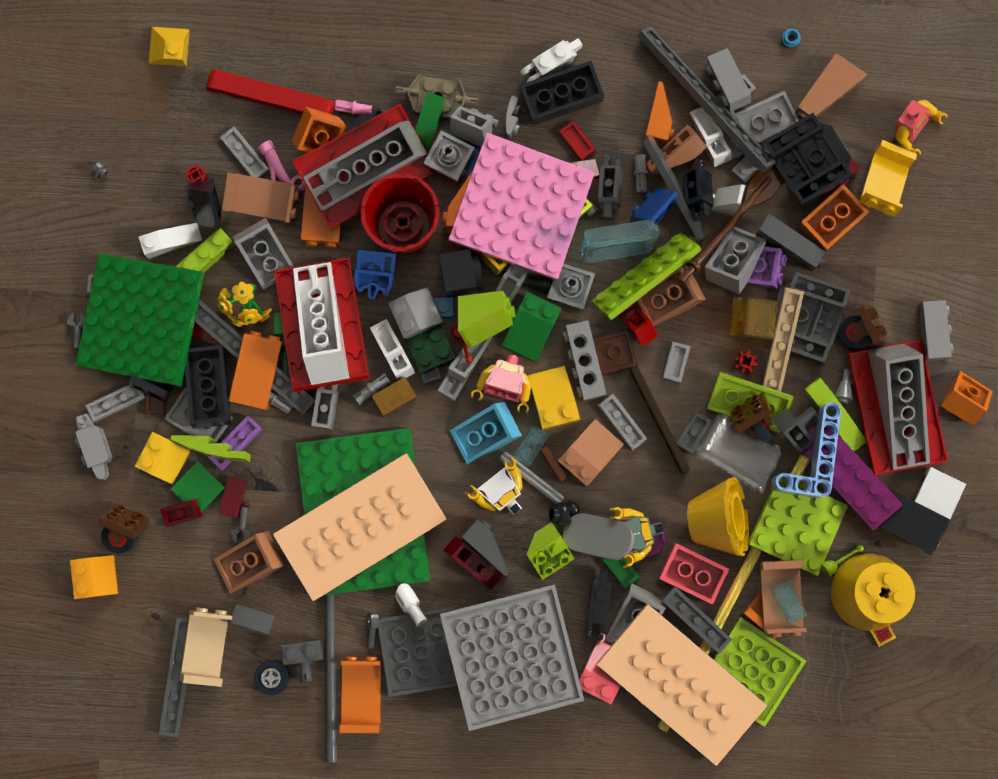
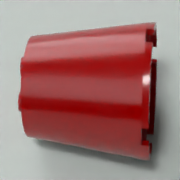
(397, 200)

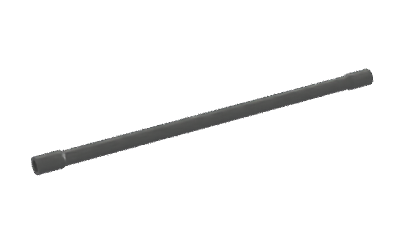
(331, 745)

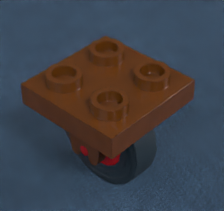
(861, 329)
(754, 417)
(121, 528)

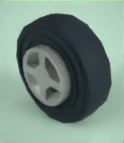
(267, 682)

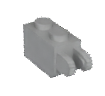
(325, 408)

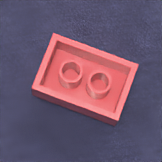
(693, 573)

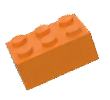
(833, 218)

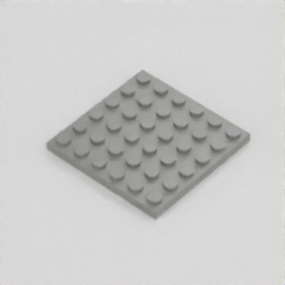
(511, 657)

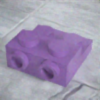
(768, 268)

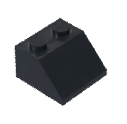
(206, 203)

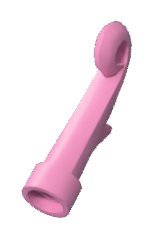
(275, 166)

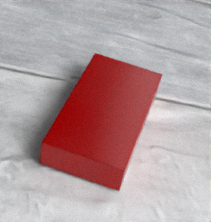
(577, 140)

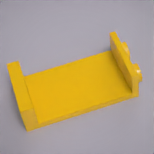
(887, 178)

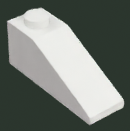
(728, 199)
(169, 239)

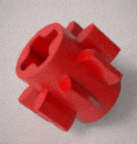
(746, 356)

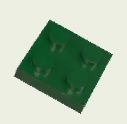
(430, 349)

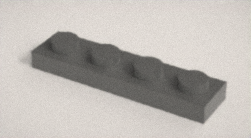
(696, 619)

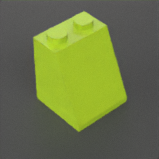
(483, 316)

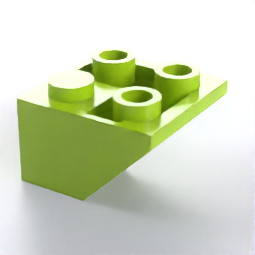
(548, 551)

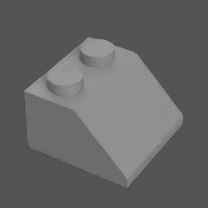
(416, 312)

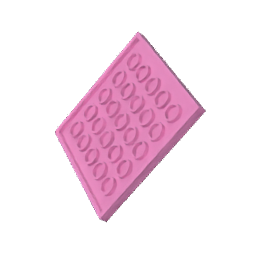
(521, 206)

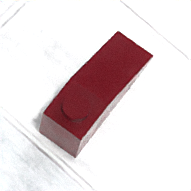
(473, 562)

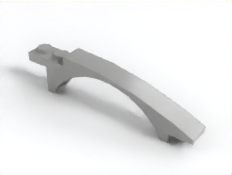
(459, 369)

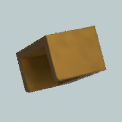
(394, 396)

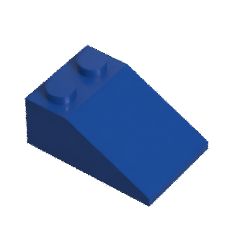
(655, 205)

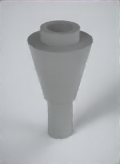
(844, 391)

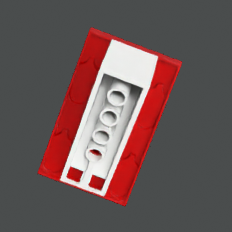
(321, 324)

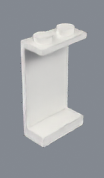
(940, 492)

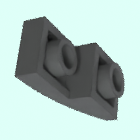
(252, 619)

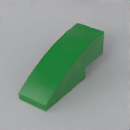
(429, 119)

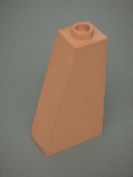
(833, 84)

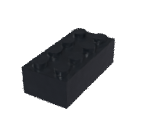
(561, 93)
(207, 387)

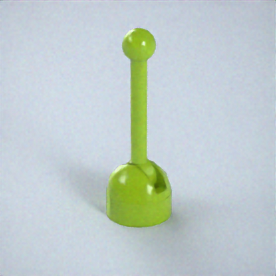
(830, 567)

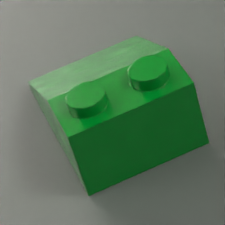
(531, 327)

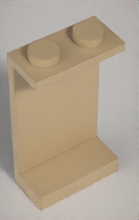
(204, 647)

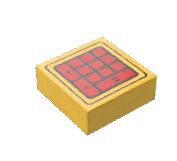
(883, 636)

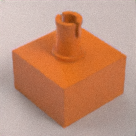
(316, 129)

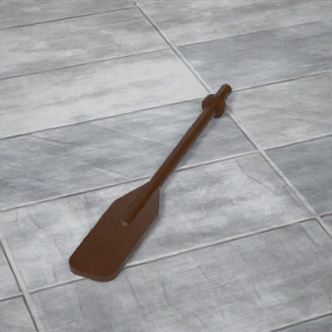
(759, 190)

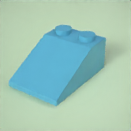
(485, 432)

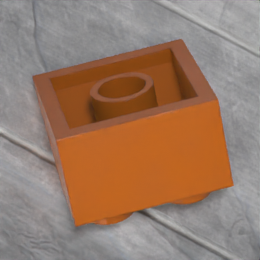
(967, 399)

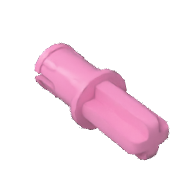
(353, 107)

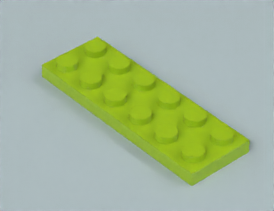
(646, 275)

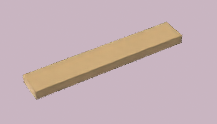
(783, 338)

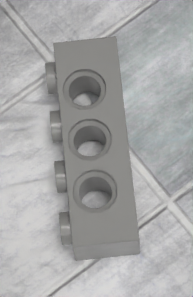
(582, 331)

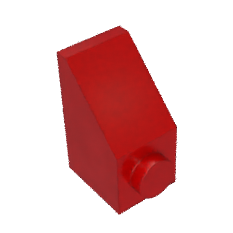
(638, 325)

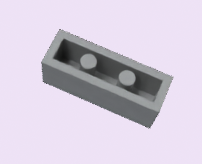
(728, 80)
(935, 330)

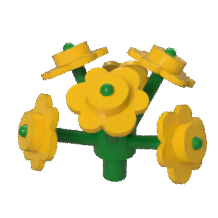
(244, 294)

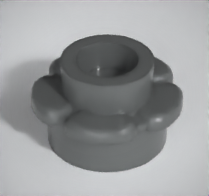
(99, 170)

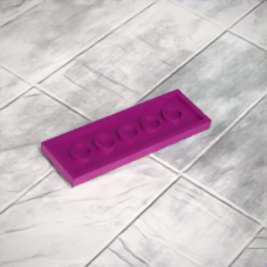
(857, 483)

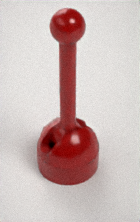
(456, 335)

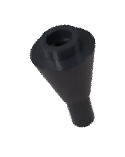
(538, 283)

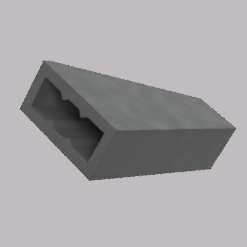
(791, 242)

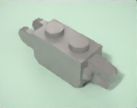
(93, 446)

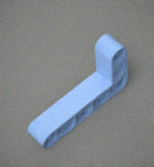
(819, 458)

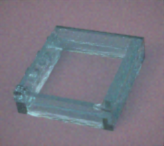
(618, 241)

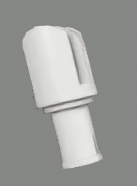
(410, 604)

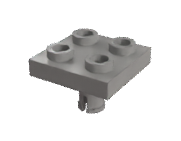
(449, 156)
(571, 287)

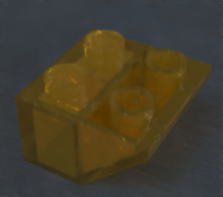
(753, 318)

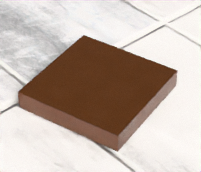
(615, 352)

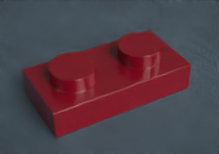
(181, 512)

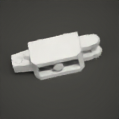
(553, 59)

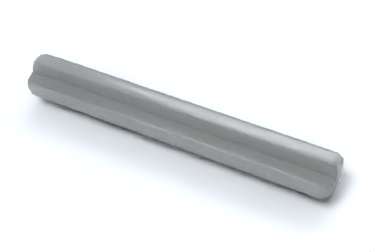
(534, 480)

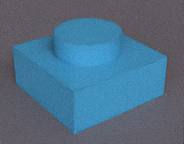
(445, 306)

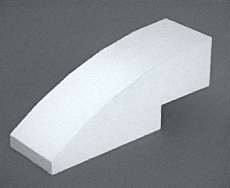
(712, 136)
(392, 350)

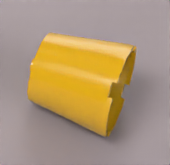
(857, 591)

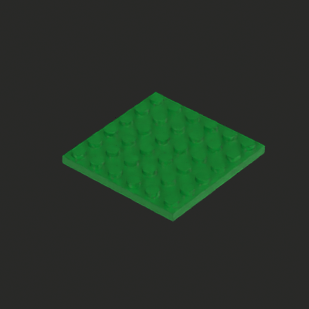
(140, 319)

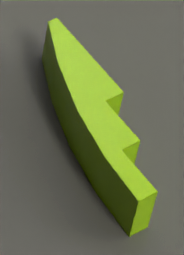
(848, 431)
(206, 446)

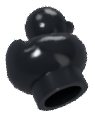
(561, 512)

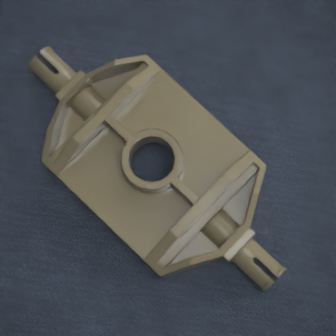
(450, 90)

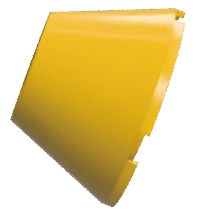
(719, 518)

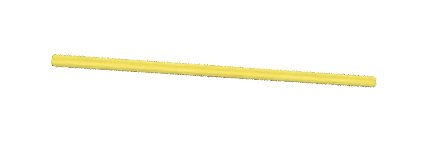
(740, 580)

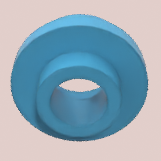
(795, 34)

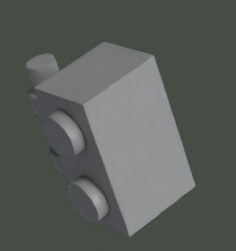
(471, 125)

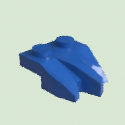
(374, 271)

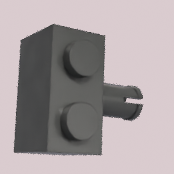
(794, 428)
(303, 654)

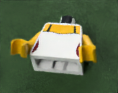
(500, 490)

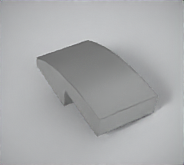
(512, 122)

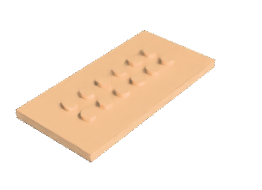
(359, 527)
(681, 684)

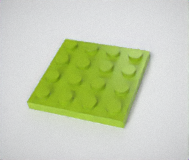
(798, 527)
(760, 665)

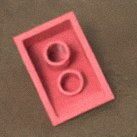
(596, 680)

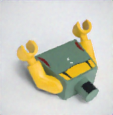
(642, 532)

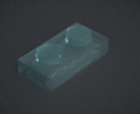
(531, 446)
(789, 602)

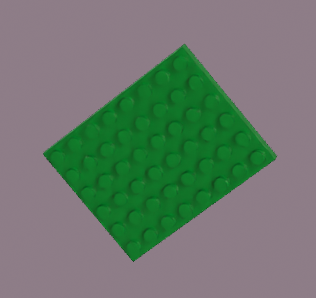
(339, 463)

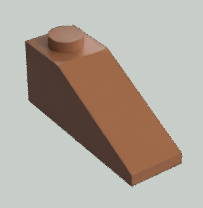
(680, 149)

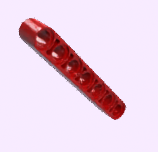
(266, 93)

